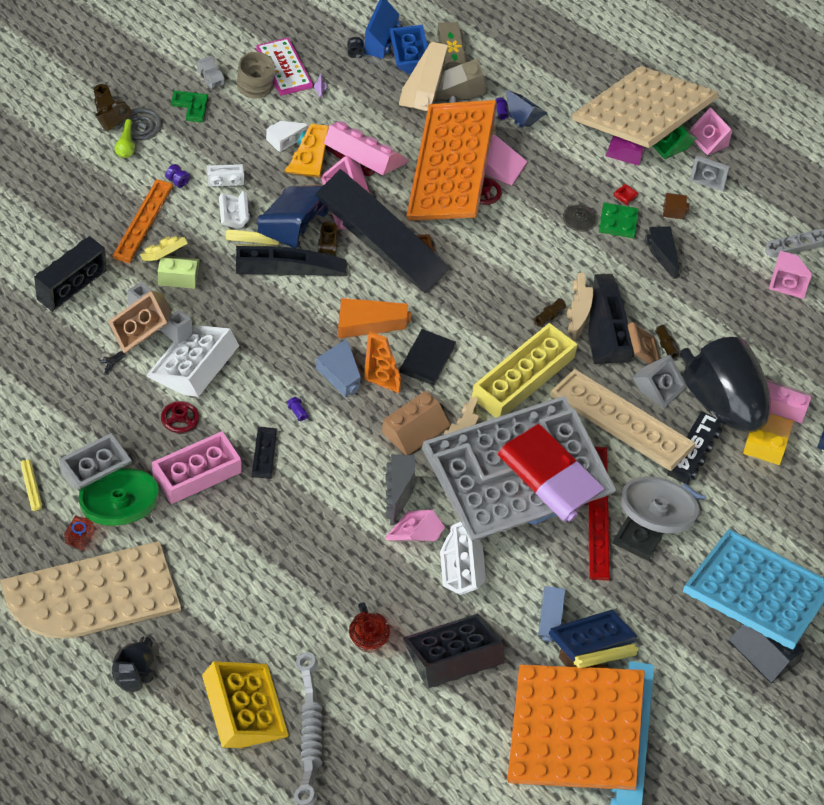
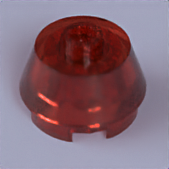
(369, 631)

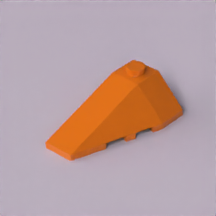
(380, 363)

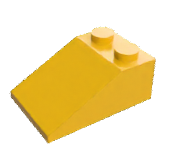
(770, 441)

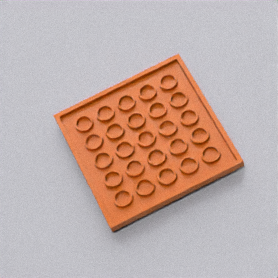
(577, 727)

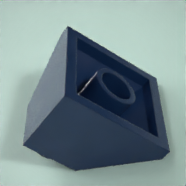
(523, 110)

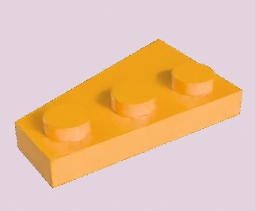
(310, 154)

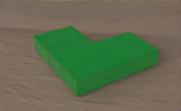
(194, 102)

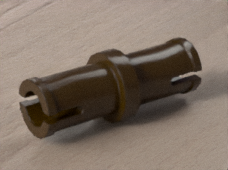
(549, 312)
(667, 341)

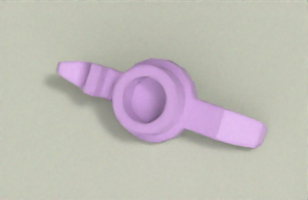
(320, 86)

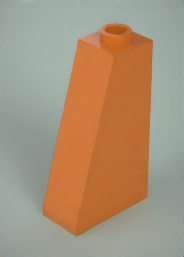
(361, 316)

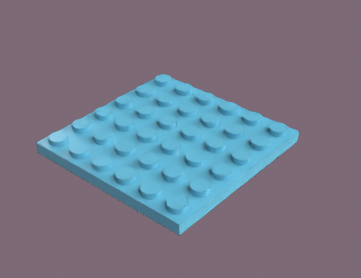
(758, 588)

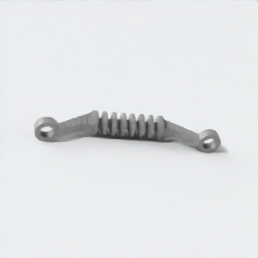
(311, 731)

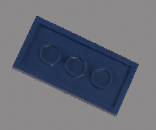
(592, 634)

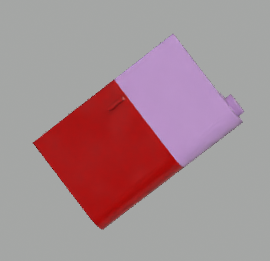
(550, 472)

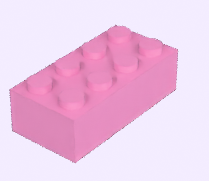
(196, 467)

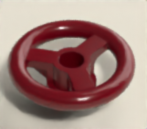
(488, 183)
(180, 414)

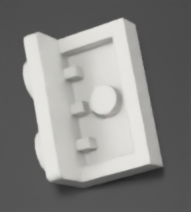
(225, 175)
(234, 210)

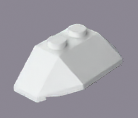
(462, 561)

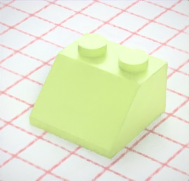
(178, 271)

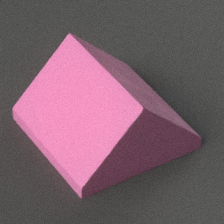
(711, 132)

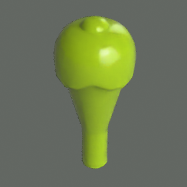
(124, 146)

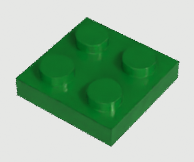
(618, 220)

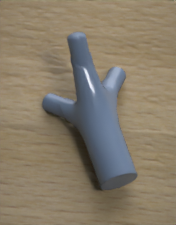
(696, 495)

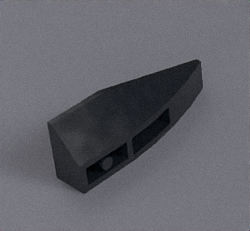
(281, 260)
(608, 323)

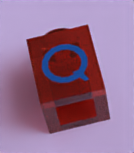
(79, 532)

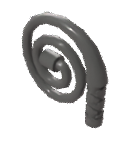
(142, 125)

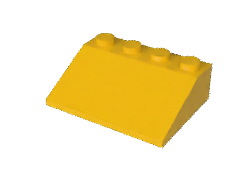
(244, 704)

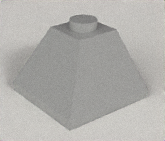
(709, 173)
(660, 381)

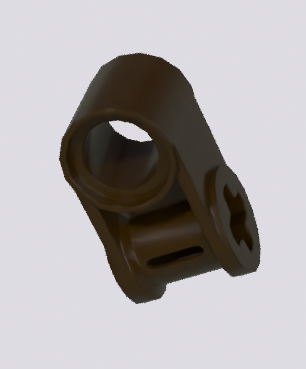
(102, 96)
(111, 115)
(328, 238)

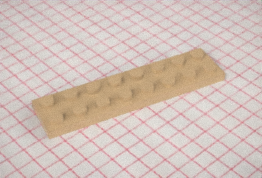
(624, 420)

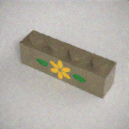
(452, 35)

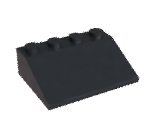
(454, 650)

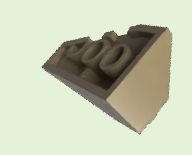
(462, 81)

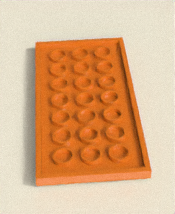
(452, 160)

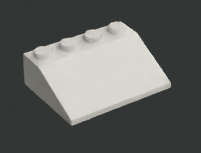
(195, 361)

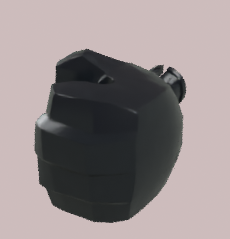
(133, 664)

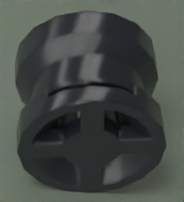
(355, 47)

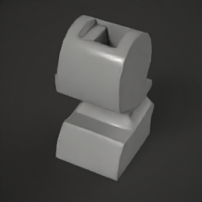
(212, 75)

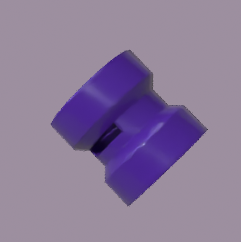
(179, 177)

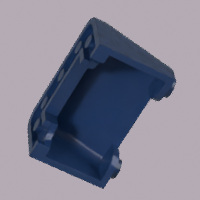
(291, 214)

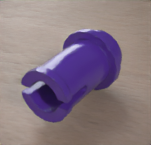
(501, 108)
(295, 405)

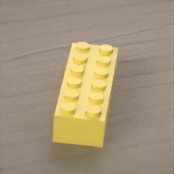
(524, 371)

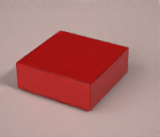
(625, 194)

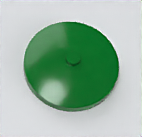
(119, 497)

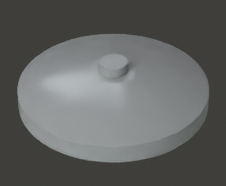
(659, 504)

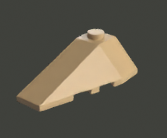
(424, 81)

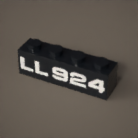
(703, 434)

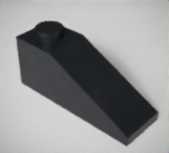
(663, 248)

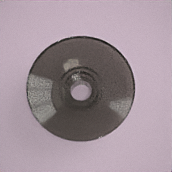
(575, 221)

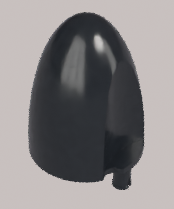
(729, 383)

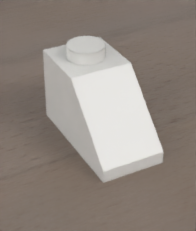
(284, 134)

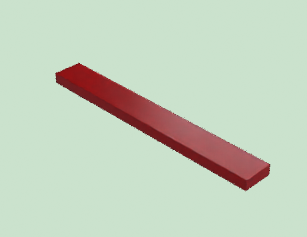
(599, 531)

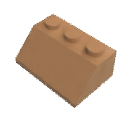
(140, 320)
(415, 423)

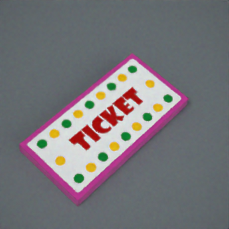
(289, 72)

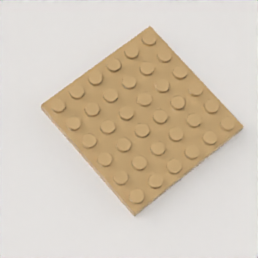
(645, 106)

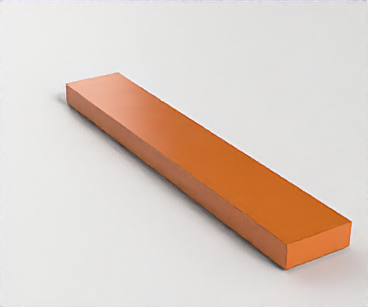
(143, 221)

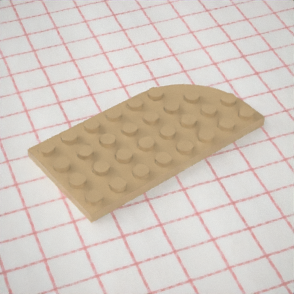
(93, 593)

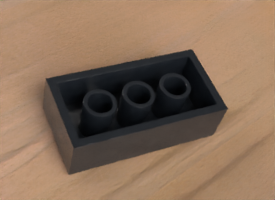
(70, 273)

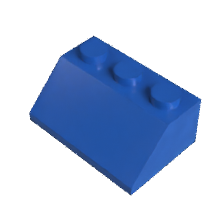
(377, 32)
(408, 46)

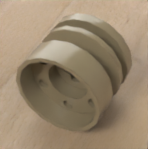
(255, 75)

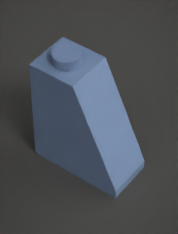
(340, 368)
(550, 611)

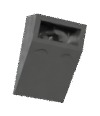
(400, 483)

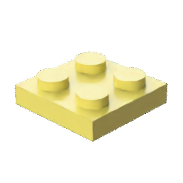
(165, 247)

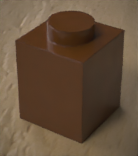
(675, 206)

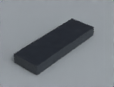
(264, 452)

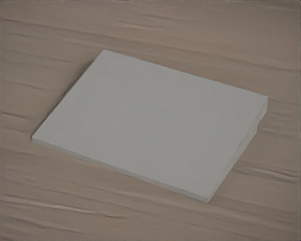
(484, 488)

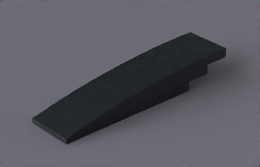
(381, 231)

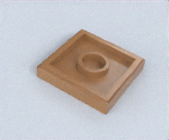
(643, 343)

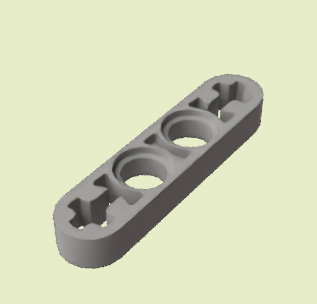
(796, 241)

